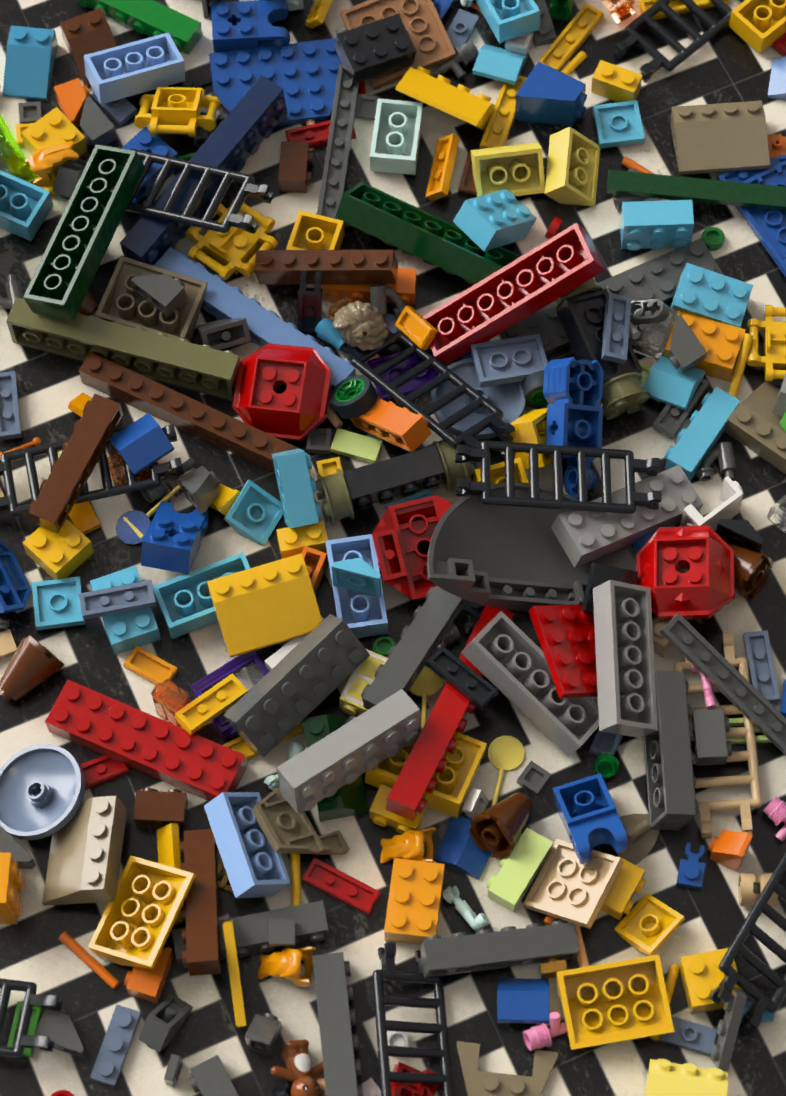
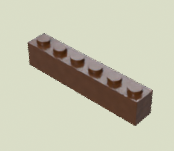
(336, 266)
(75, 463)
(202, 904)

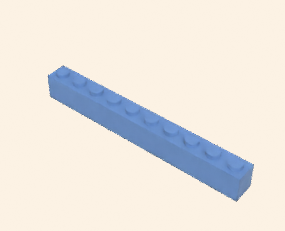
(263, 325)

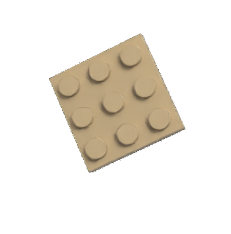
(570, 888)

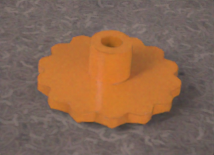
(776, 145)

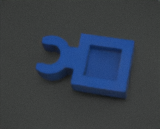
(691, 871)

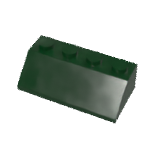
(350, 798)

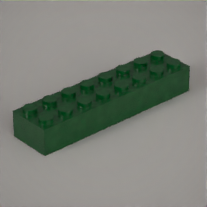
(84, 232)
(419, 233)

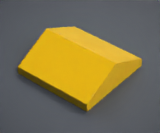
(649, 924)

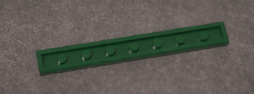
(696, 190)

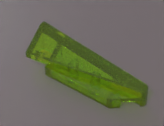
(12, 156)

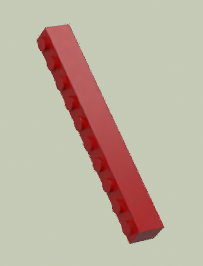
(436, 740)

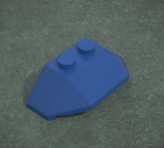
(13, 583)

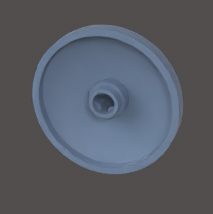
(506, 397)
(39, 791)

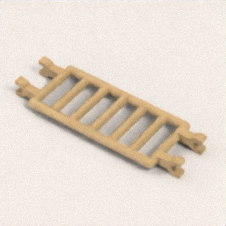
(750, 755)

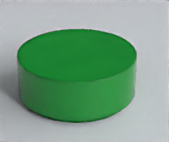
(713, 238)

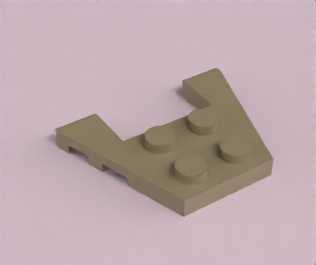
(294, 832)
(499, 1084)

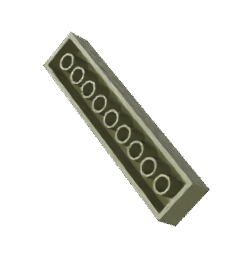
(146, 353)

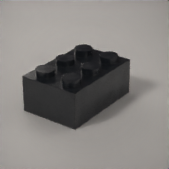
(375, 49)

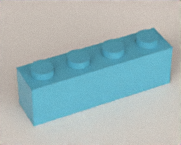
(702, 433)

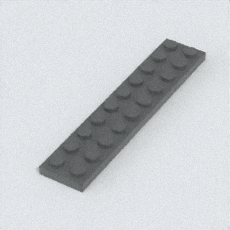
(646, 281)

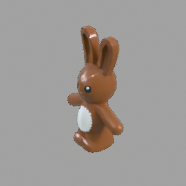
(299, 1069)

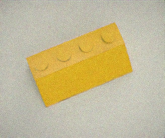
(445, 97)

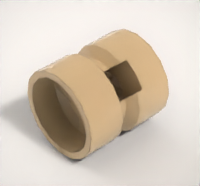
(746, 889)

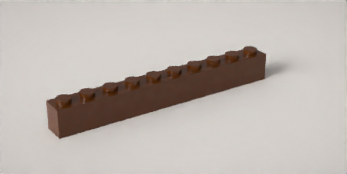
(181, 411)

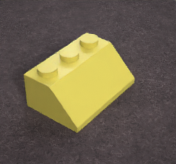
(509, 167)
(572, 168)
(684, 1080)

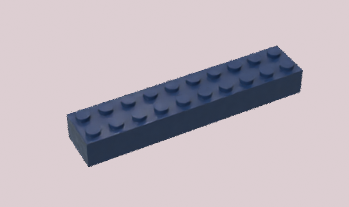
(227, 149)

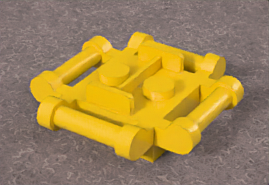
(177, 111)
(234, 247)
(774, 343)

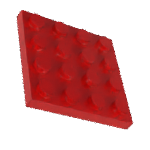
(568, 647)

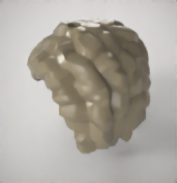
(357, 318)

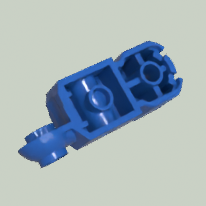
(574, 412)

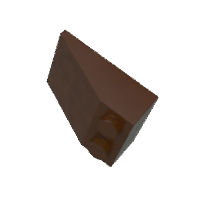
(86, 35)

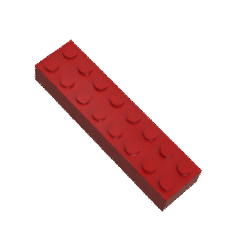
(514, 293)
(145, 742)

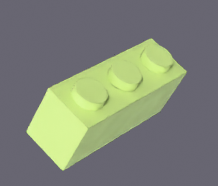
(519, 869)

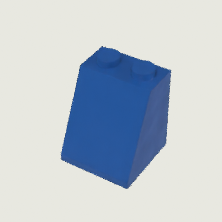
(550, 97)

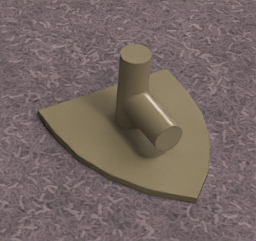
(640, 837)

